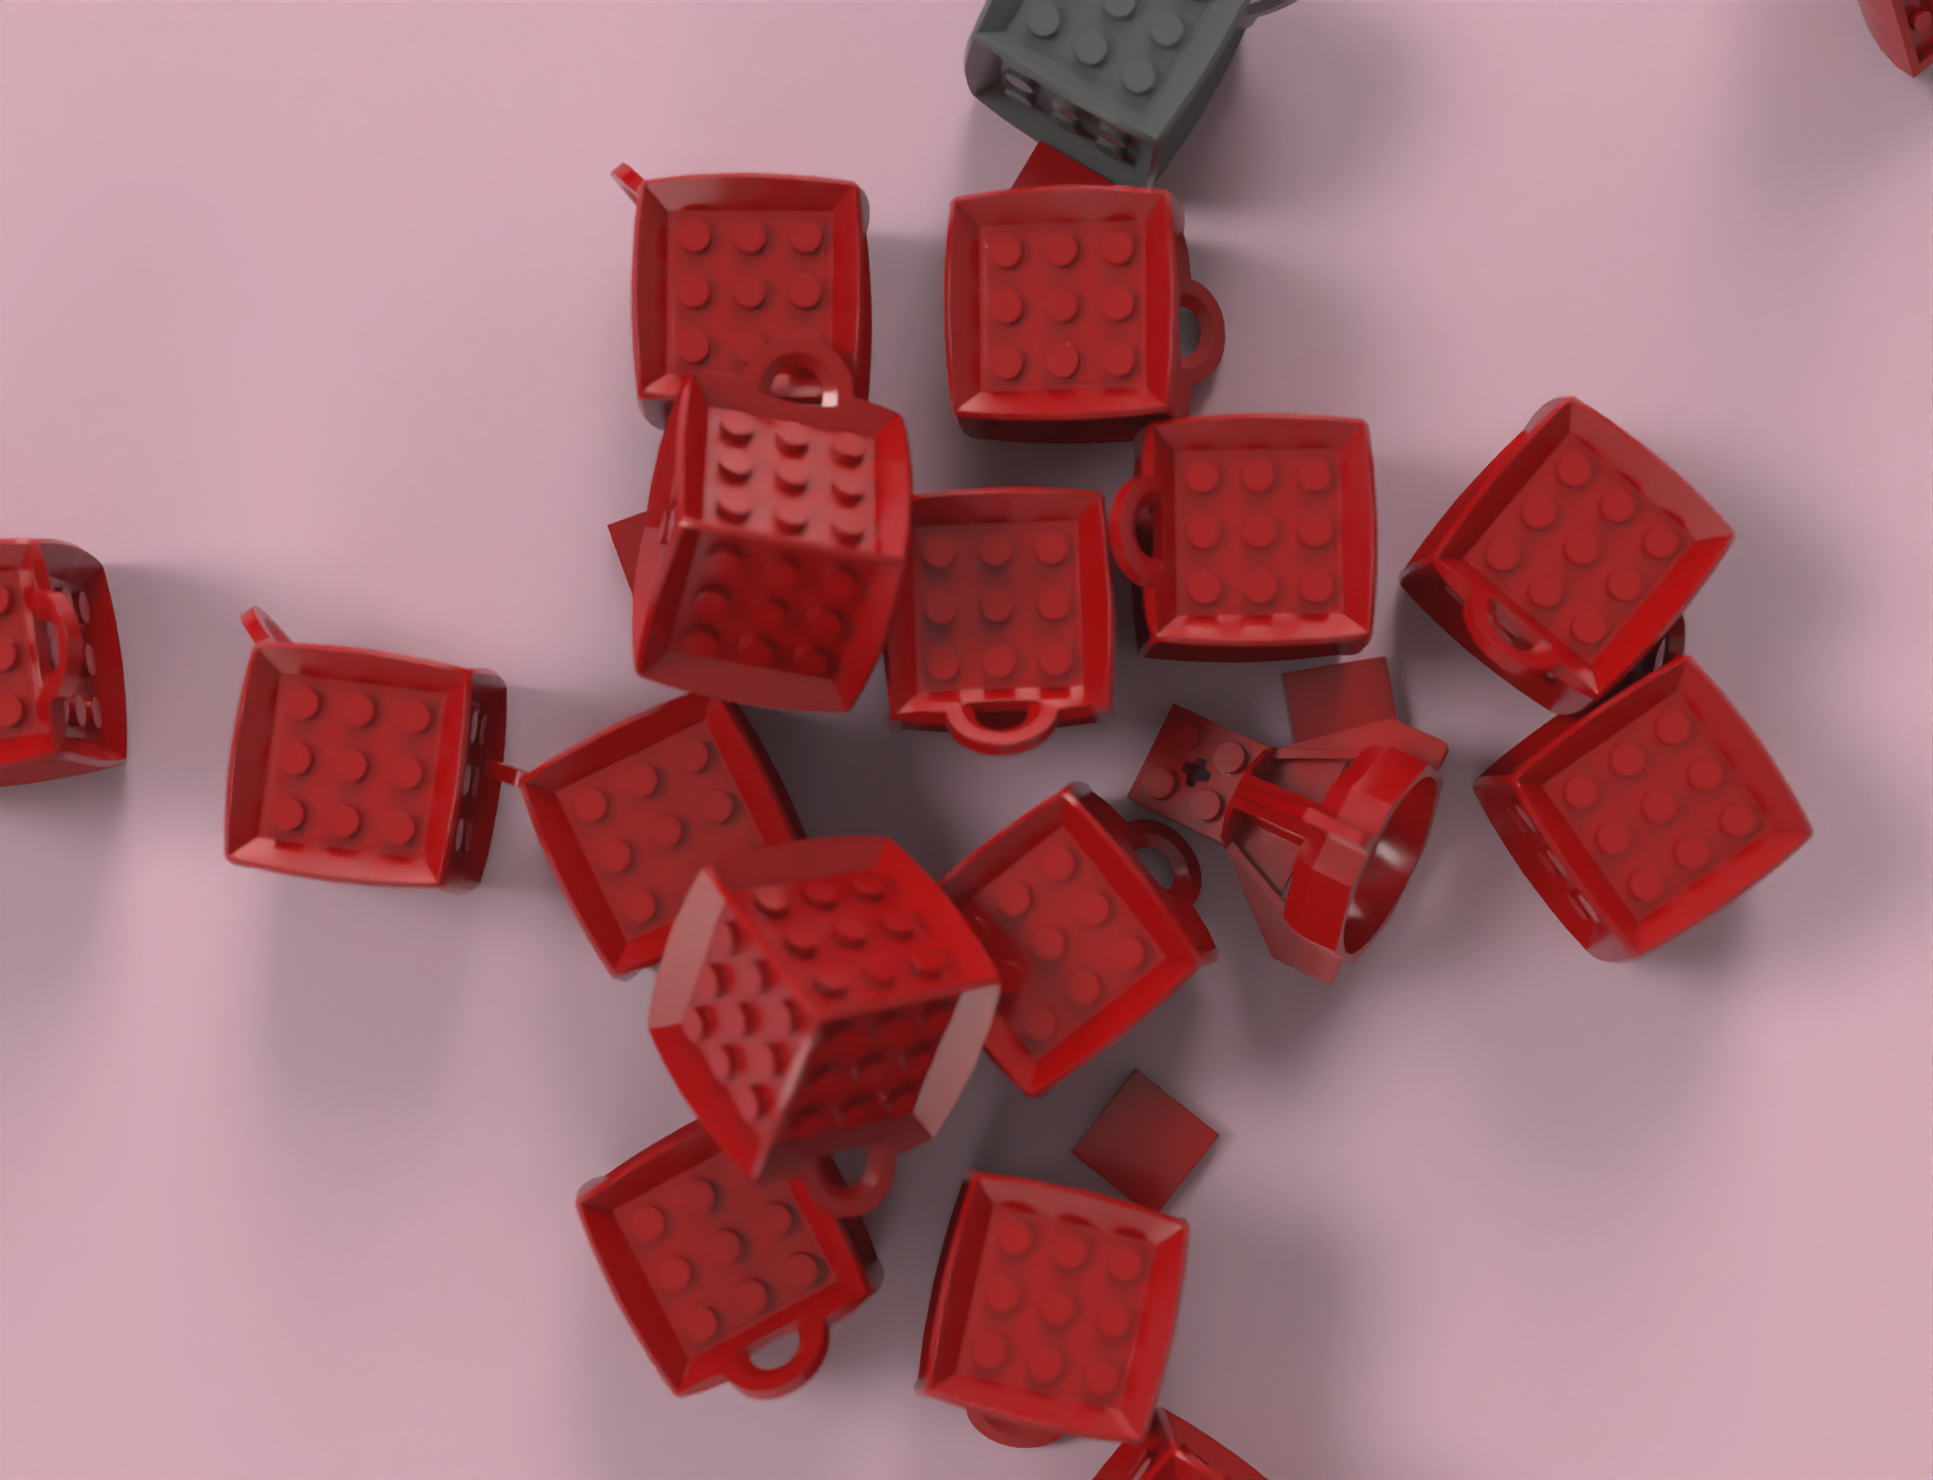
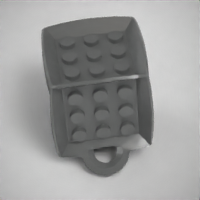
(1107, 76)

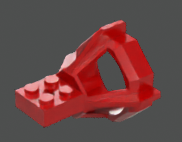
(1299, 815)

